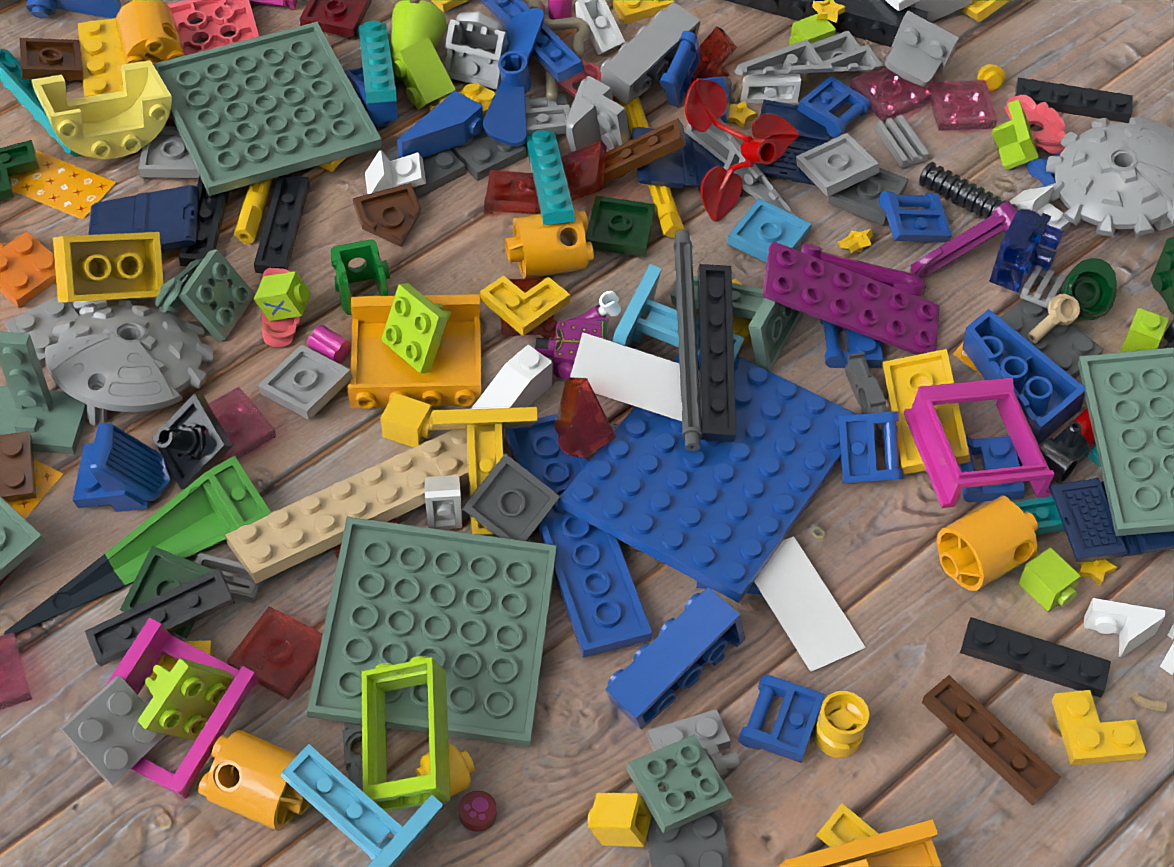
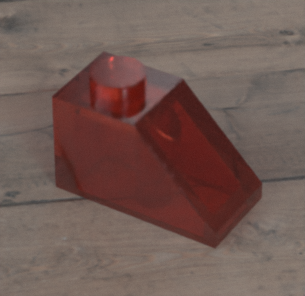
(581, 420)

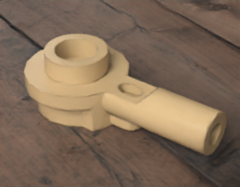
(1062, 311)

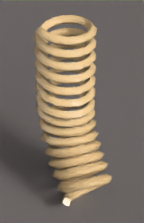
(737, 93)
(1144, 704)

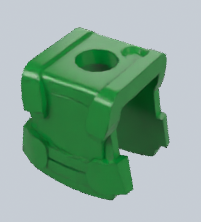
(371, 269)

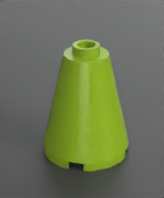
(415, 23)

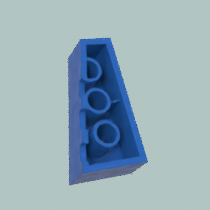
(1041, 386)
(675, 657)

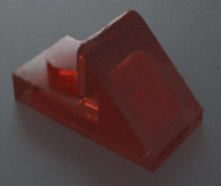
(714, 52)

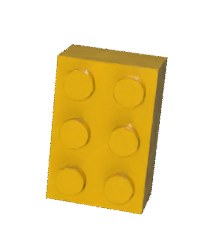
(108, 266)

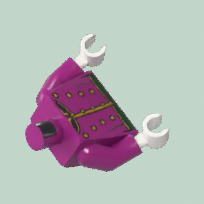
(569, 333)

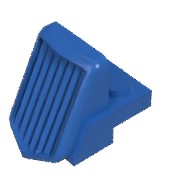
(119, 472)

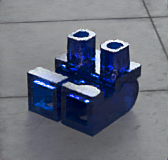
(1023, 250)

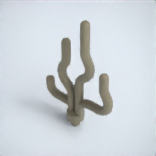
(557, 25)

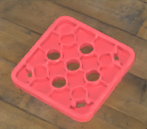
(217, 18)

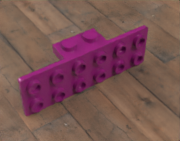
(850, 300)

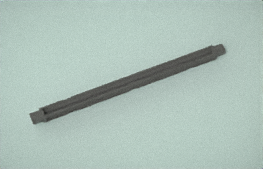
(687, 342)

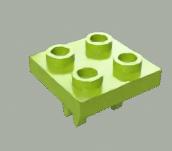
(415, 327)
(184, 698)

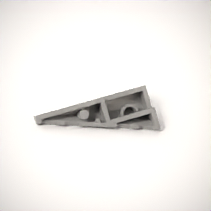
(827, 55)
(728, 150)

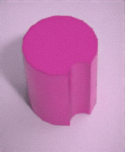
(559, 9)
(329, 344)

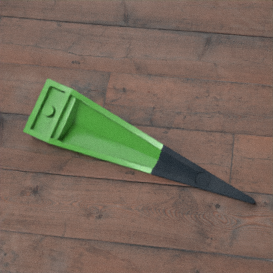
(185, 526)

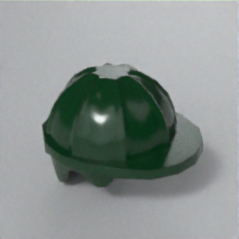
(1093, 286)

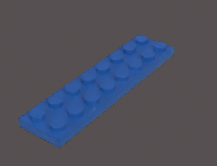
(587, 559)

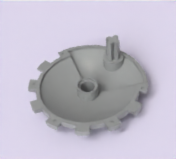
(1116, 175)
(126, 358)

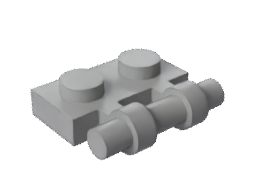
(546, 114)
(708, 730)

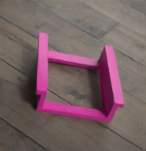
(937, 452)
(138, 665)

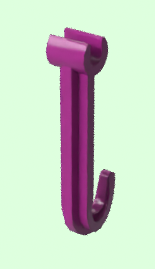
(965, 242)
(895, 278)

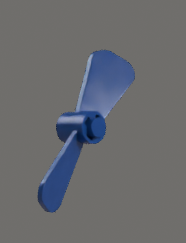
(99, 8)
(507, 112)

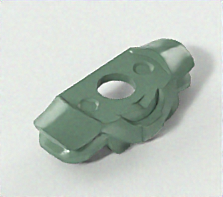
(169, 291)

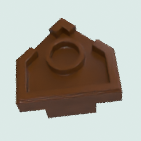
(389, 212)

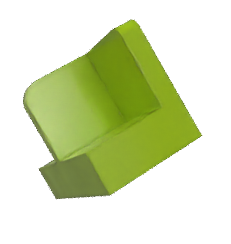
(1015, 138)

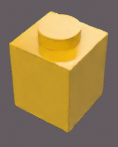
(406, 421)
(619, 819)

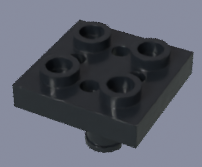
(186, 435)

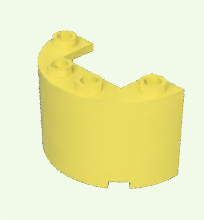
(109, 122)

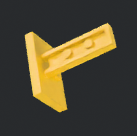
(483, 443)

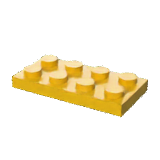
(101, 57)
(903, 381)

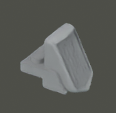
(475, 48)
(920, 50)
(596, 117)

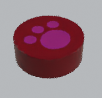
(477, 811)

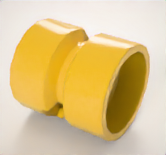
(841, 724)

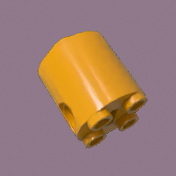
(148, 32)
(540, 249)
(987, 543)
(249, 780)

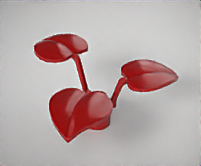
(771, 137)

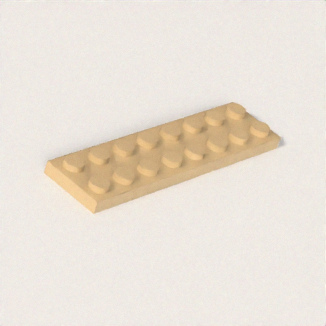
(320, 519)

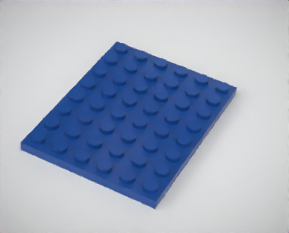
(716, 507)

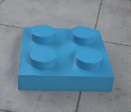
(765, 225)

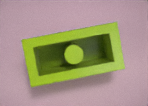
(422, 74)

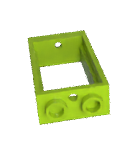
(414, 790)

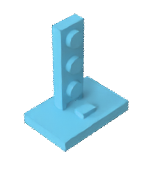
(661, 321)
(354, 811)

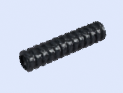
(960, 190)

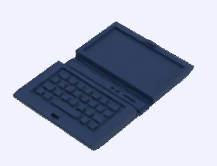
(811, 135)
(678, 168)
(164, 211)
(1090, 526)

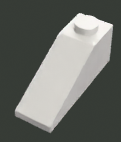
(518, 382)

